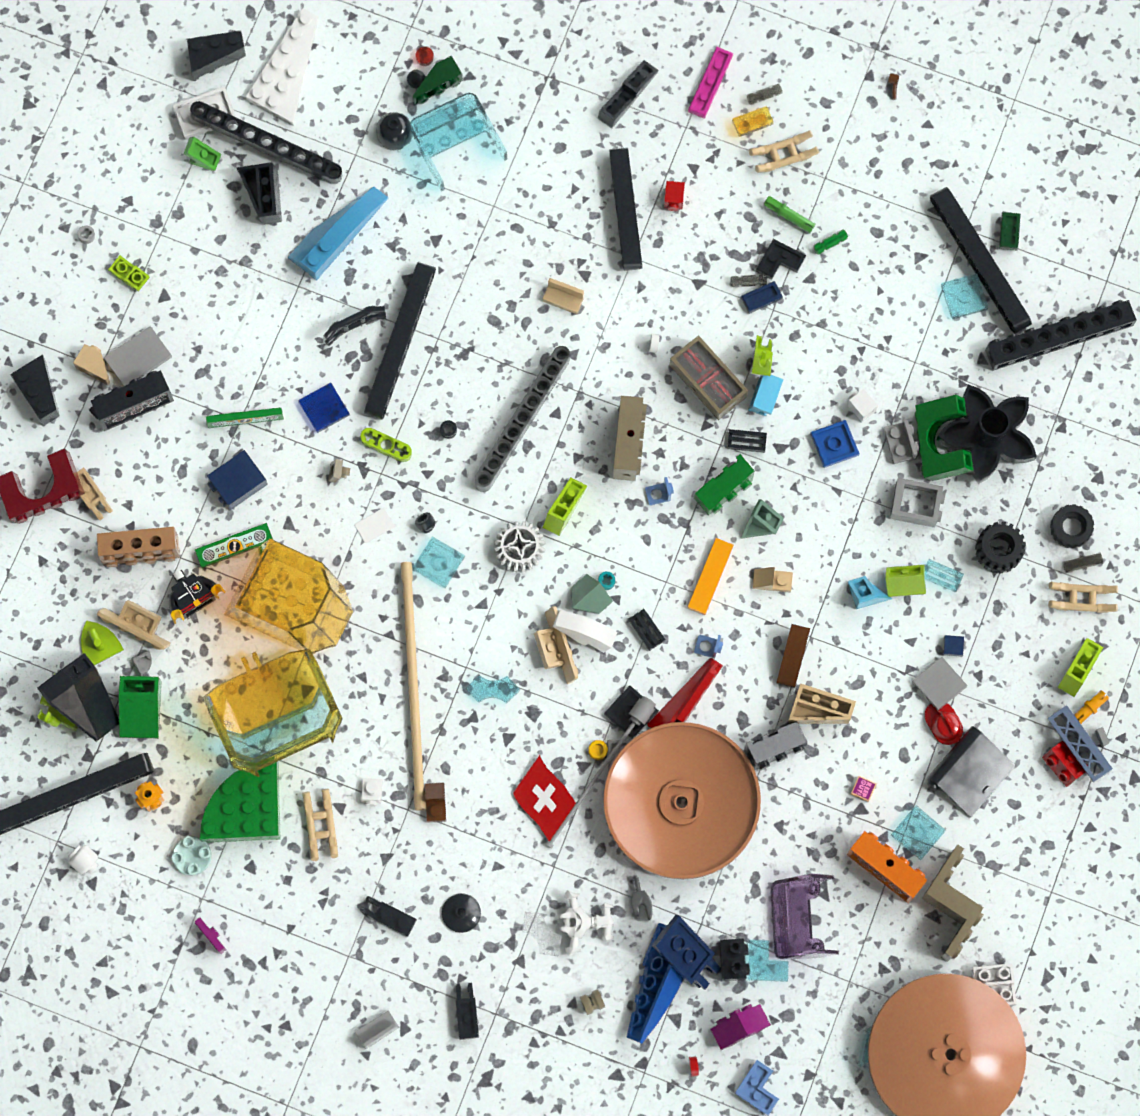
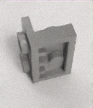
(901, 442)

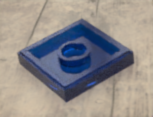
(324, 407)

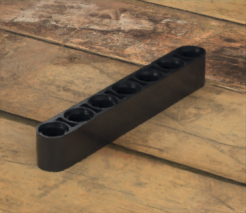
(625, 209)

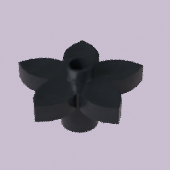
(990, 432)

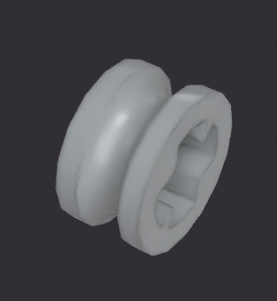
(81, 231)

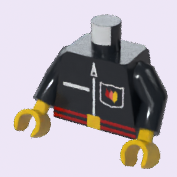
(191, 594)

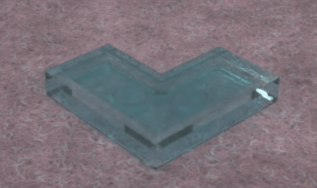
(761, 967)

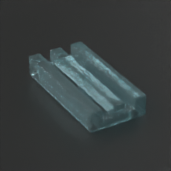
(946, 569)

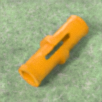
(1091, 706)

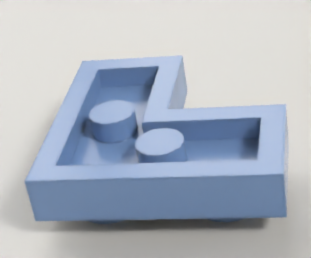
(752, 1088)

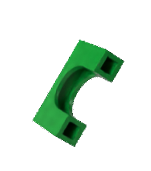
(929, 419)

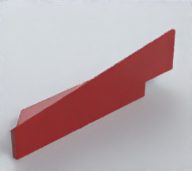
(687, 698)

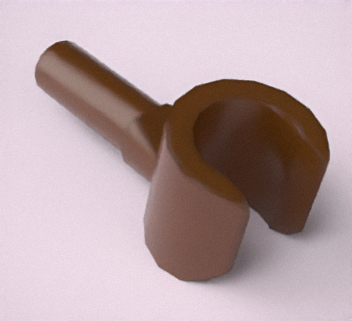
(894, 79)

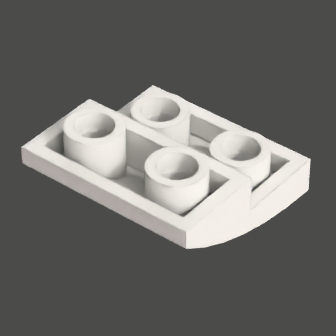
(999, 979)

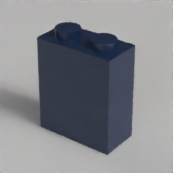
(236, 480)

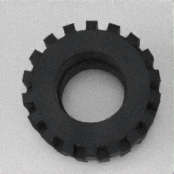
(1006, 533)

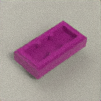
(211, 934)

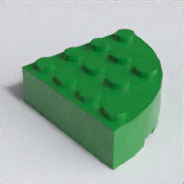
(244, 808)

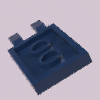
(686, 952)

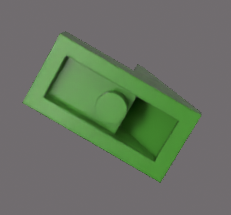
(201, 154)

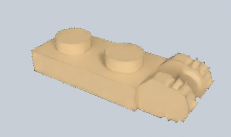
(93, 495)

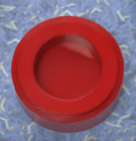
(694, 1068)

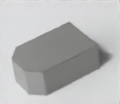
(1102, 737)

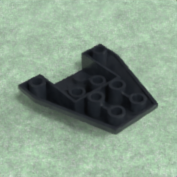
(81, 697)

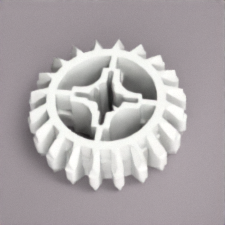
(517, 530)

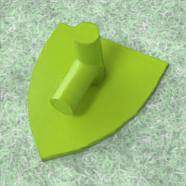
(99, 642)

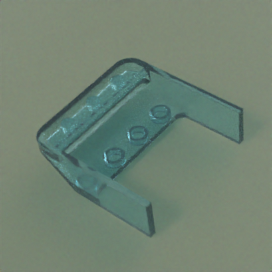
(450, 126)

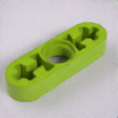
(400, 445)

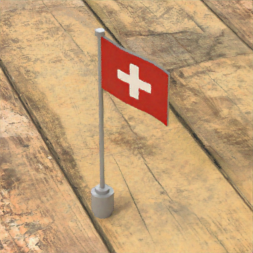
(548, 799)

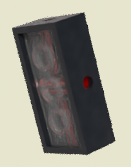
(132, 400)

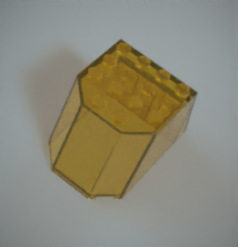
(291, 599)

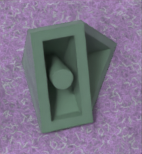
(762, 521)
(590, 595)

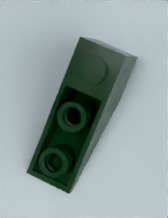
(441, 77)

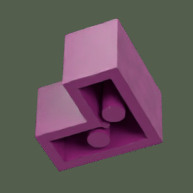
(739, 1025)

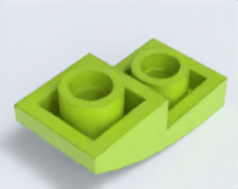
(129, 273)

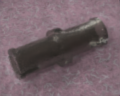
(1082, 562)

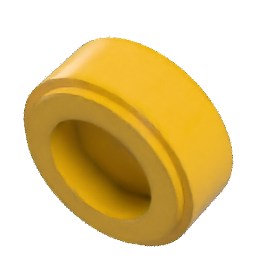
(598, 750)

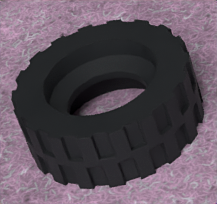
(1072, 540)

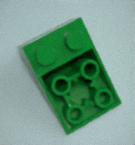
(139, 706)

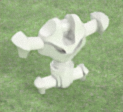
(577, 922)

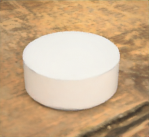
(654, 343)

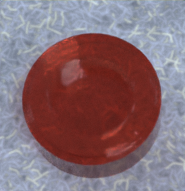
(424, 56)

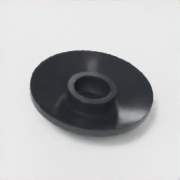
(465, 922)

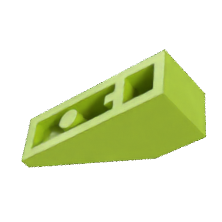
(564, 506)
(1080, 667)

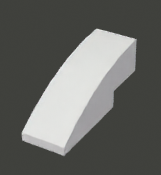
(585, 630)

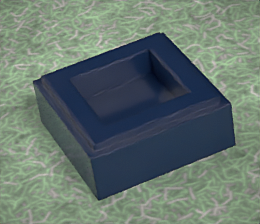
(953, 645)

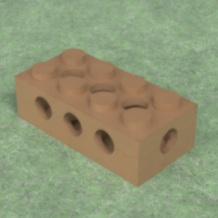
(153, 544)

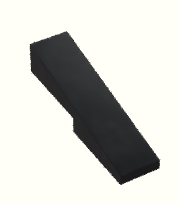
(627, 94)

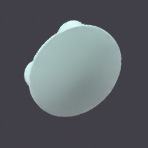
(191, 856)

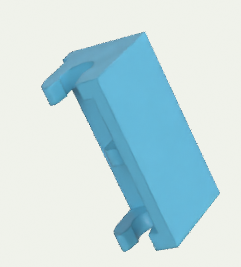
(765, 394)

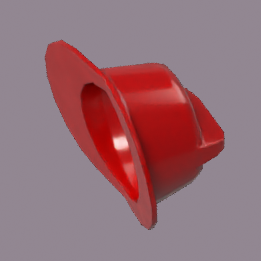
(944, 724)

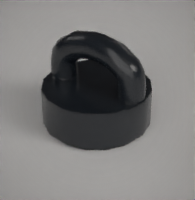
(415, 78)
(425, 522)

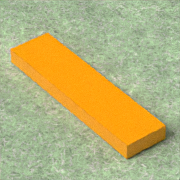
(710, 576)

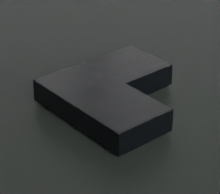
(777, 255)

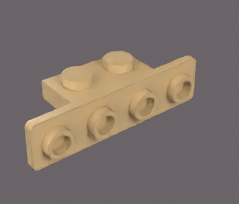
(138, 622)
(555, 648)

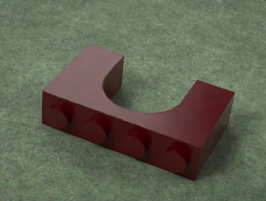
(65, 488)

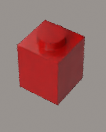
(674, 195)

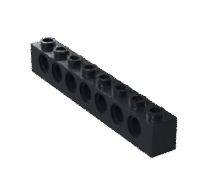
(1121, 309)

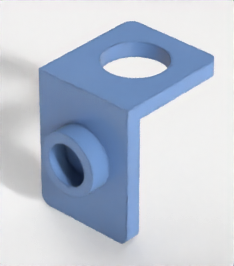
(666, 489)
(716, 646)

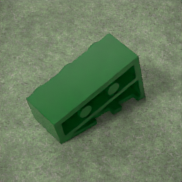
(725, 486)

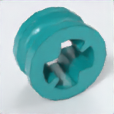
(612, 581)

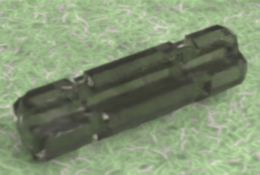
(764, 94)
(748, 280)

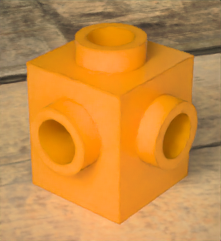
(154, 800)

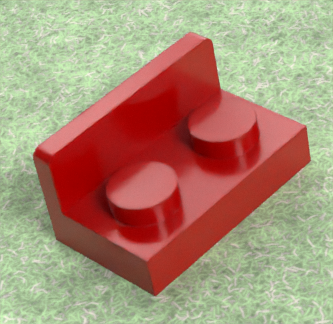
(1063, 764)

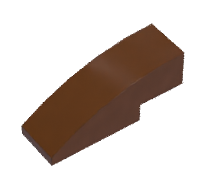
(793, 655)

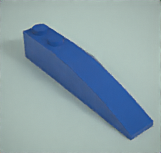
(656, 992)

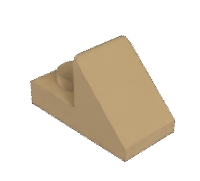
(772, 580)

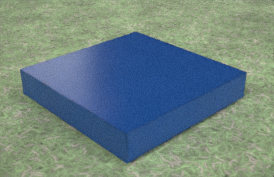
(834, 443)

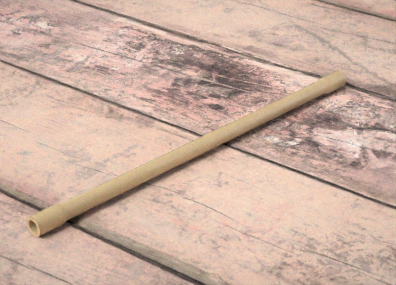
(419, 793)

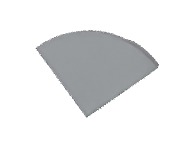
(143, 662)

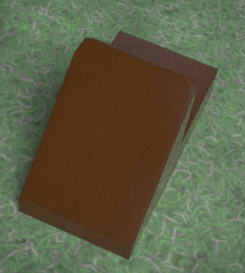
(435, 802)

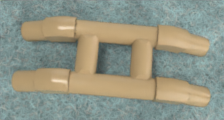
(790, 143)
(1091, 589)
(329, 833)

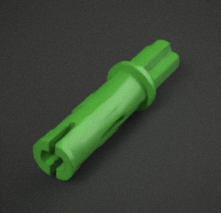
(789, 214)

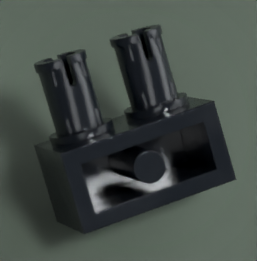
(733, 960)

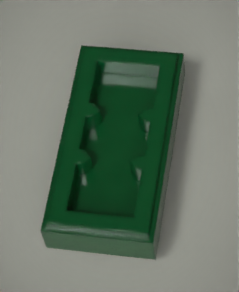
(1009, 231)

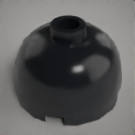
(394, 131)

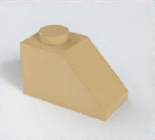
(92, 363)

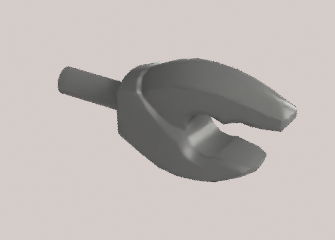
(640, 897)

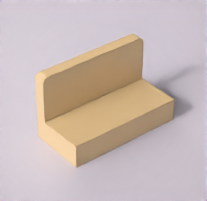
(563, 296)

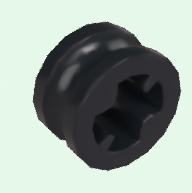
(449, 435)

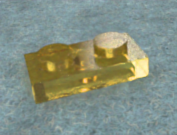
(752, 121)

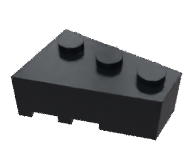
(214, 51)

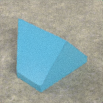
(866, 593)

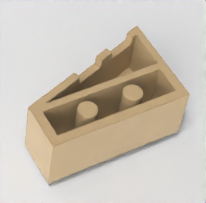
(820, 707)

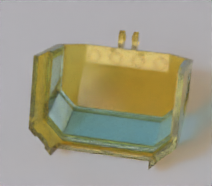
(273, 710)

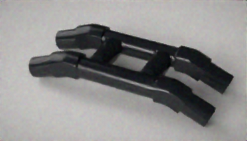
(368, 314)

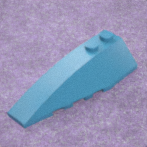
(333, 235)

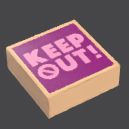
(863, 789)

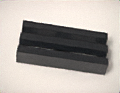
(747, 440)
(638, 616)

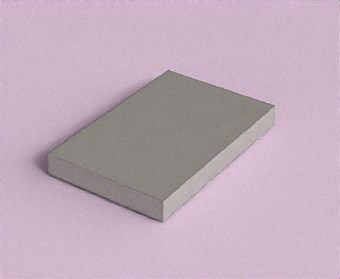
(138, 356)

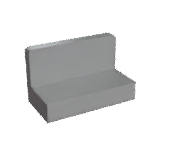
(377, 1029)

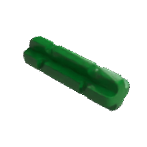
(830, 241)

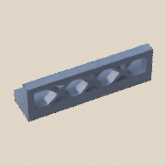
(1086, 742)

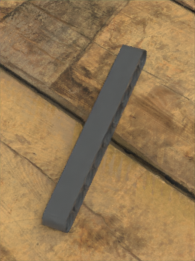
(518, 426)

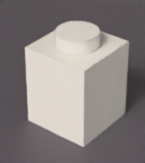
(862, 405)

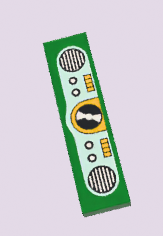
(244, 417)
(233, 545)

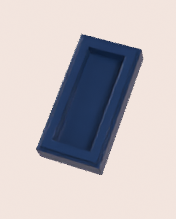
(761, 297)

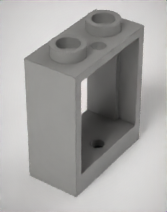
(899, 515)

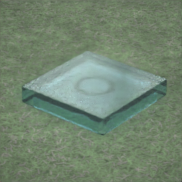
(964, 296)
(438, 562)
(918, 832)

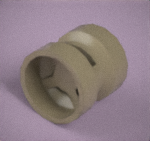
(596, 999)

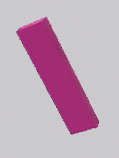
(710, 82)

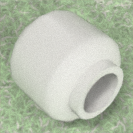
(83, 859)

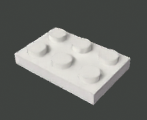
(216, 98)

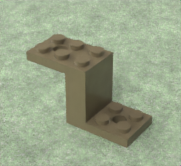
(953, 904)

